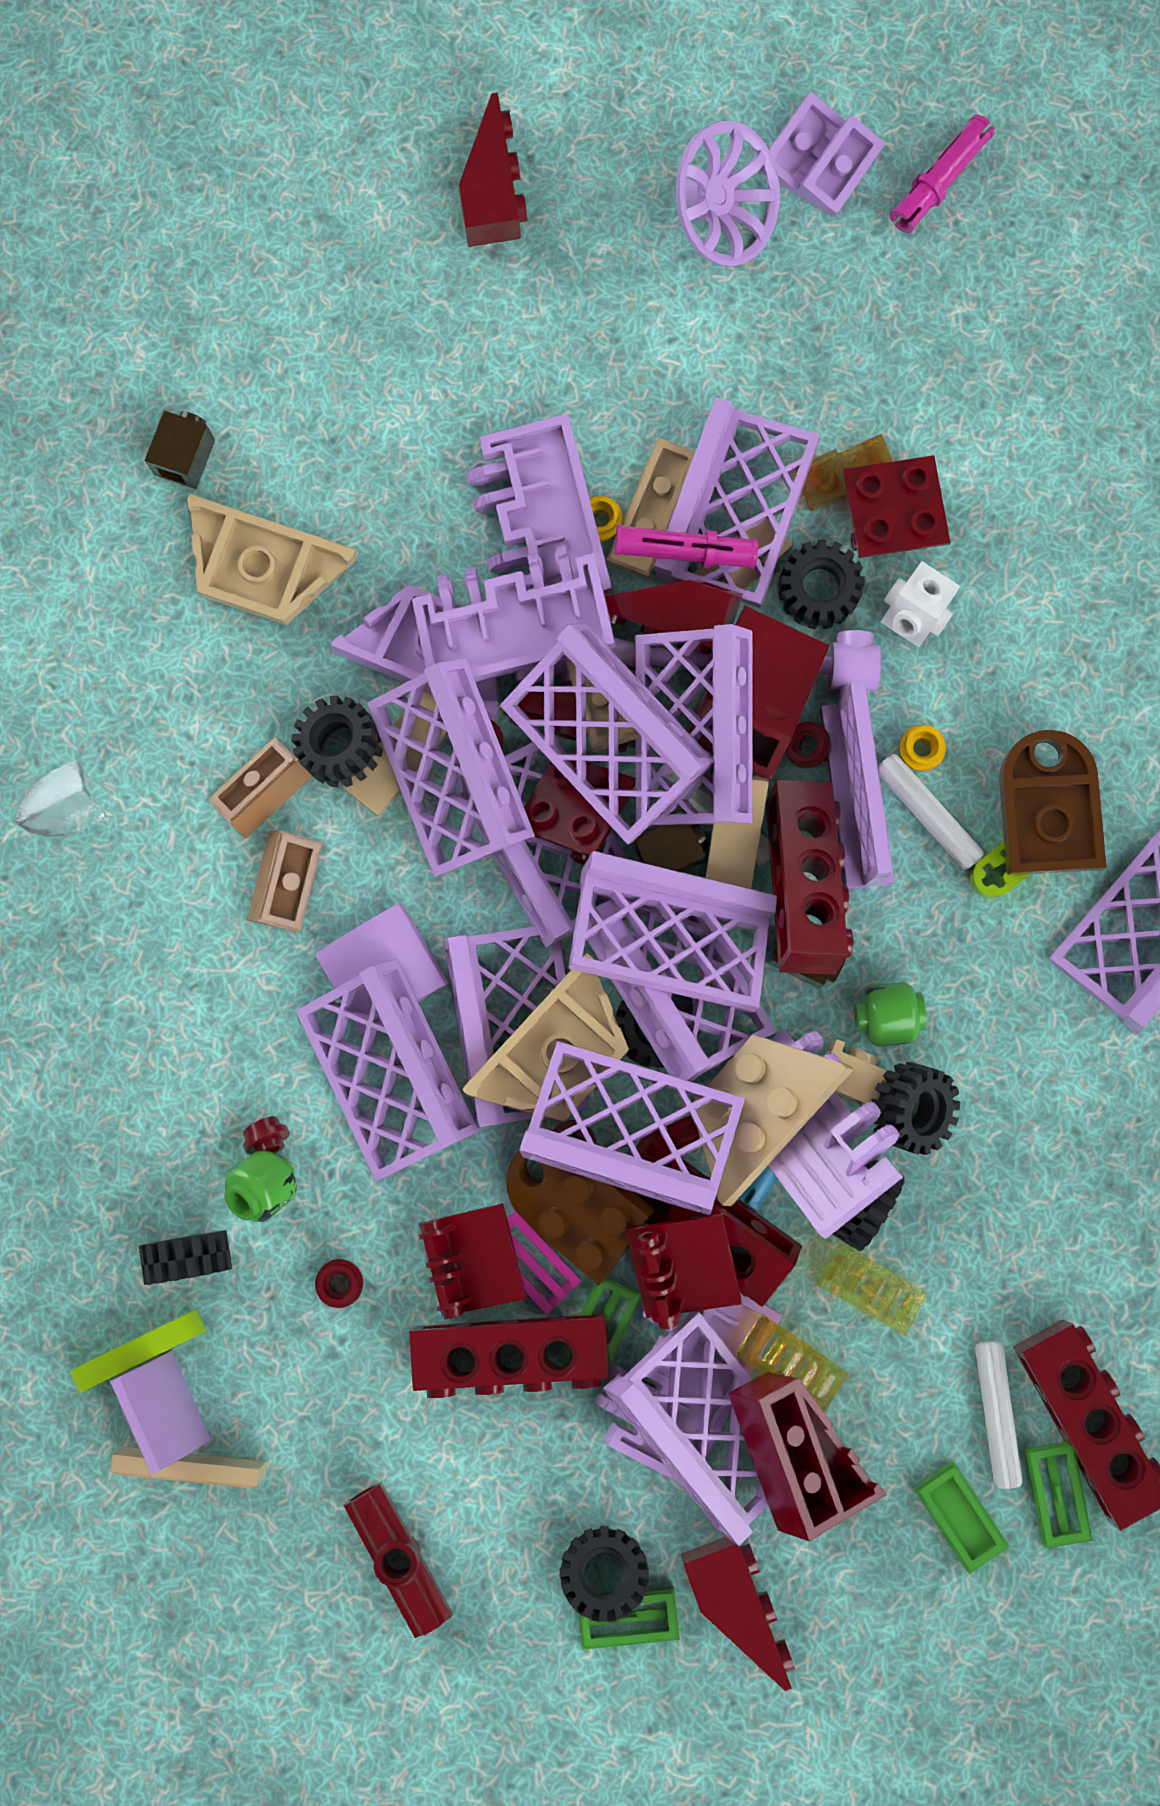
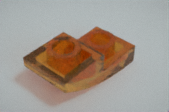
(826, 479)

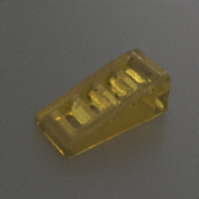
(837, 1270)
(820, 1376)

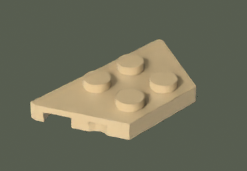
(260, 562)
(573, 1014)
(780, 1095)

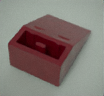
(782, 678)

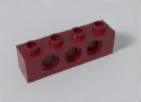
(800, 942)
(770, 1249)
(433, 1347)
(1122, 1497)

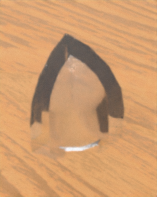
(60, 803)

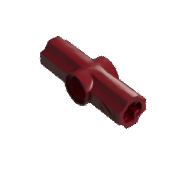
(411, 1587)

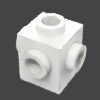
(920, 604)

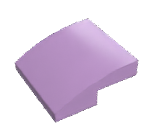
(823, 154)
(380, 940)
(160, 1412)

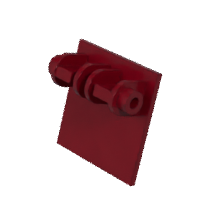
(896, 507)
(565, 817)
(472, 1260)
(683, 1267)

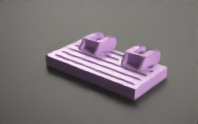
(546, 497)
(515, 623)
(821, 1167)
(732, 1327)

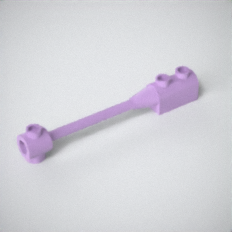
(850, 659)

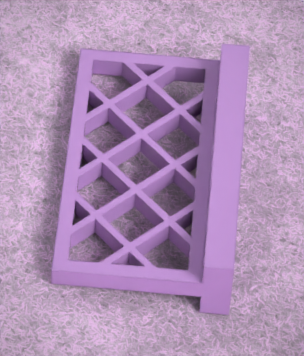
(703, 481)
(634, 703)
(730, 720)
(474, 756)
(858, 790)
(522, 868)
(679, 893)
(1146, 999)
(471, 1007)
(656, 1012)
(420, 1062)
(619, 1168)
(672, 1444)

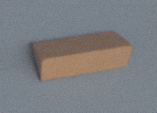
(260, 787)
(284, 880)

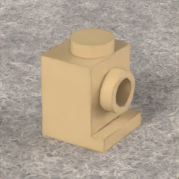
(862, 1081)

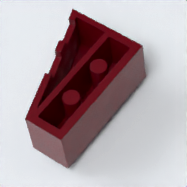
(799, 1458)

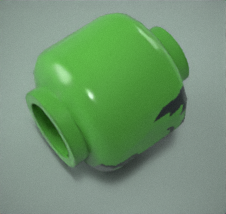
(890, 1014)
(260, 1186)

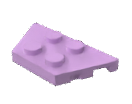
(392, 645)

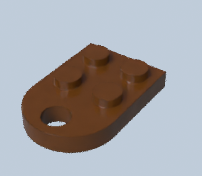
(1051, 811)
(577, 1215)

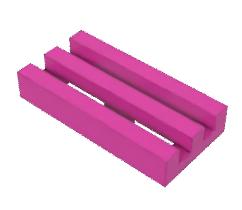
(558, 1291)

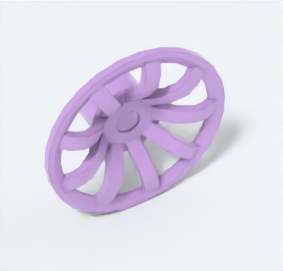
(716, 193)

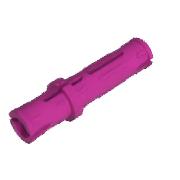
(931, 186)
(682, 546)

